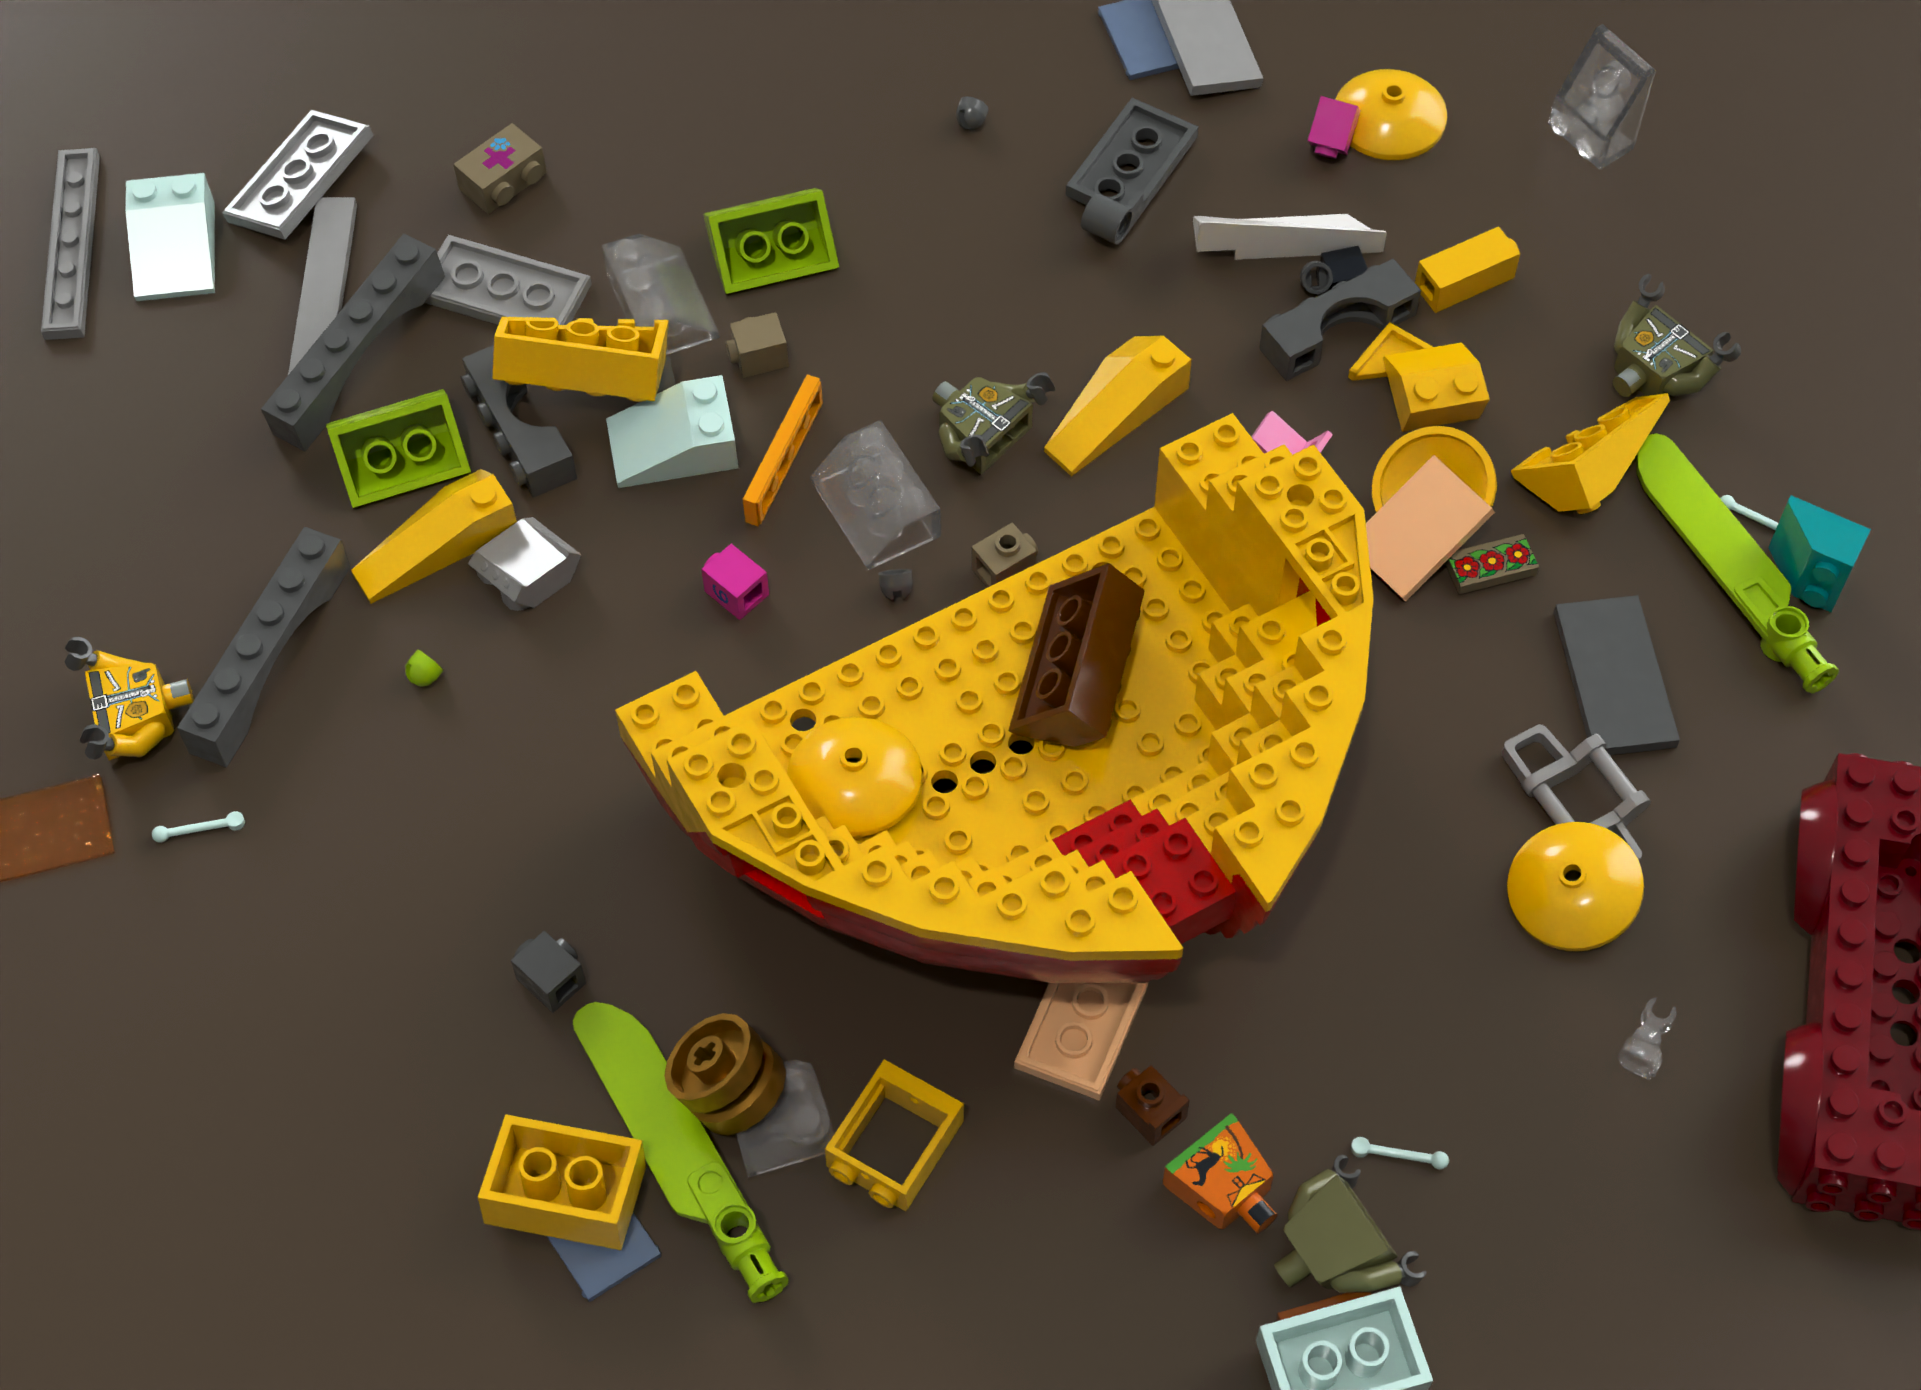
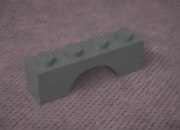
(1375, 298)
(536, 452)

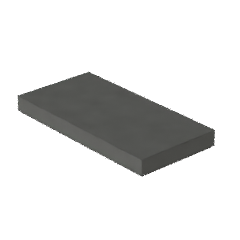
(1616, 674)

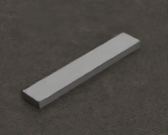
(70, 244)
(324, 271)

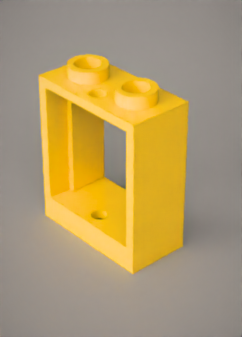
(912, 1095)

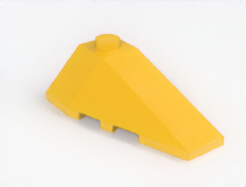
(1119, 398)
(1593, 458)
(437, 535)

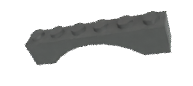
(310, 391)
(227, 701)

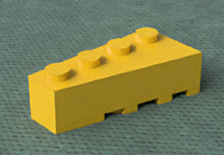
(582, 356)

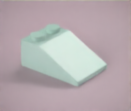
(171, 236)
(675, 435)

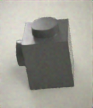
(548, 970)

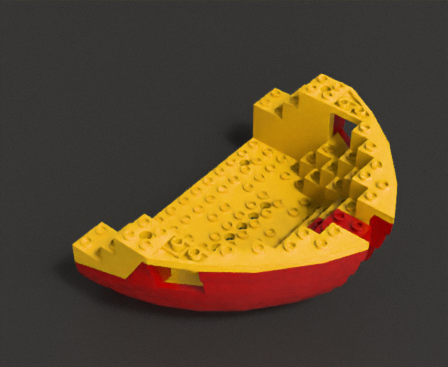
(1067, 853)

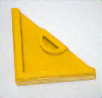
(1389, 341)

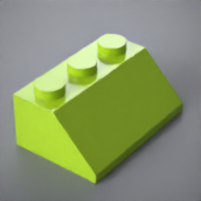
(771, 240)
(398, 448)

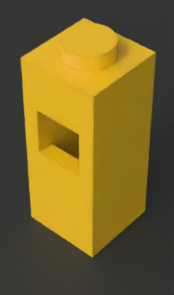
(1467, 269)

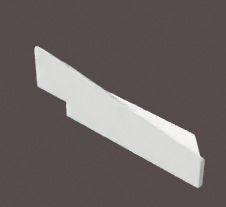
(1285, 235)

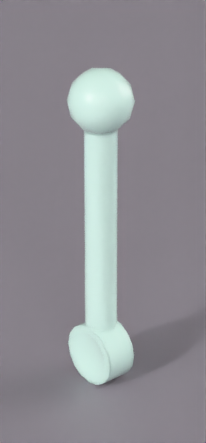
(1732, 505)
(234, 821)
(1361, 1147)

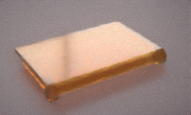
(54, 827)

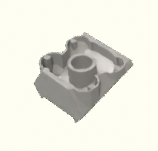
(526, 564)

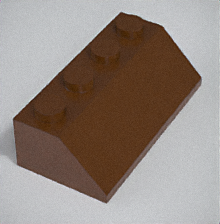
(1078, 658)

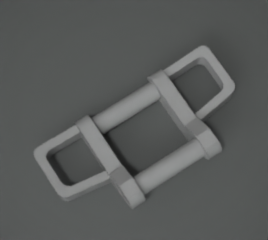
(1568, 765)

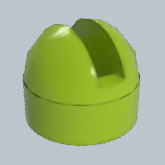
(422, 669)

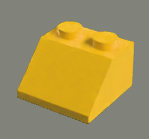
(1436, 386)

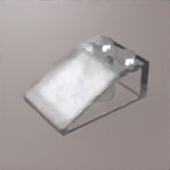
(1603, 99)

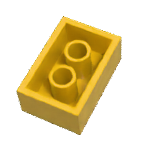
(562, 1182)

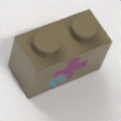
(500, 168)

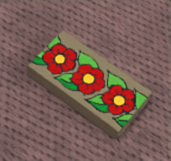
(1492, 564)

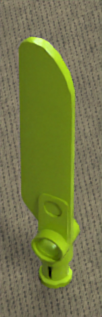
(1732, 559)
(675, 1141)

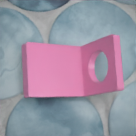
(1275, 432)

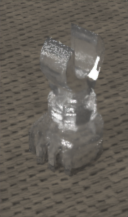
(1641, 1051)

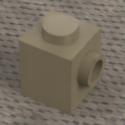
(758, 345)
(1003, 555)

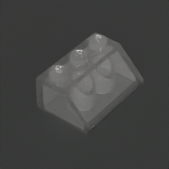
(658, 285)
(876, 496)

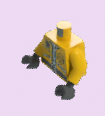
(126, 702)

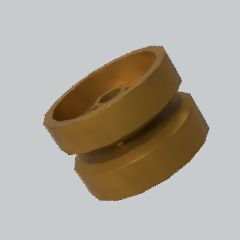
(725, 1074)

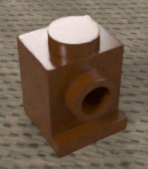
(1151, 1117)

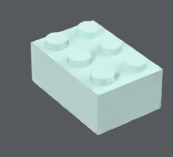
(1346, 1347)

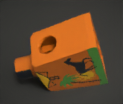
(1223, 1177)

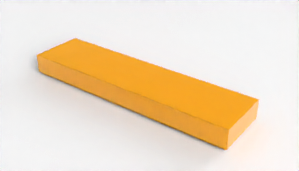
(782, 451)

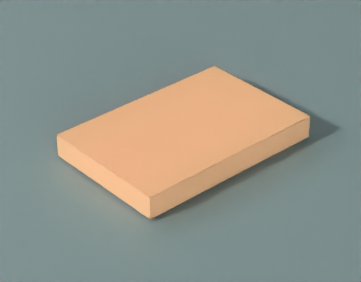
(1423, 527)
(1079, 1034)

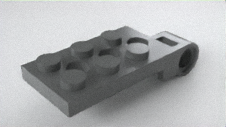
(1115, 215)

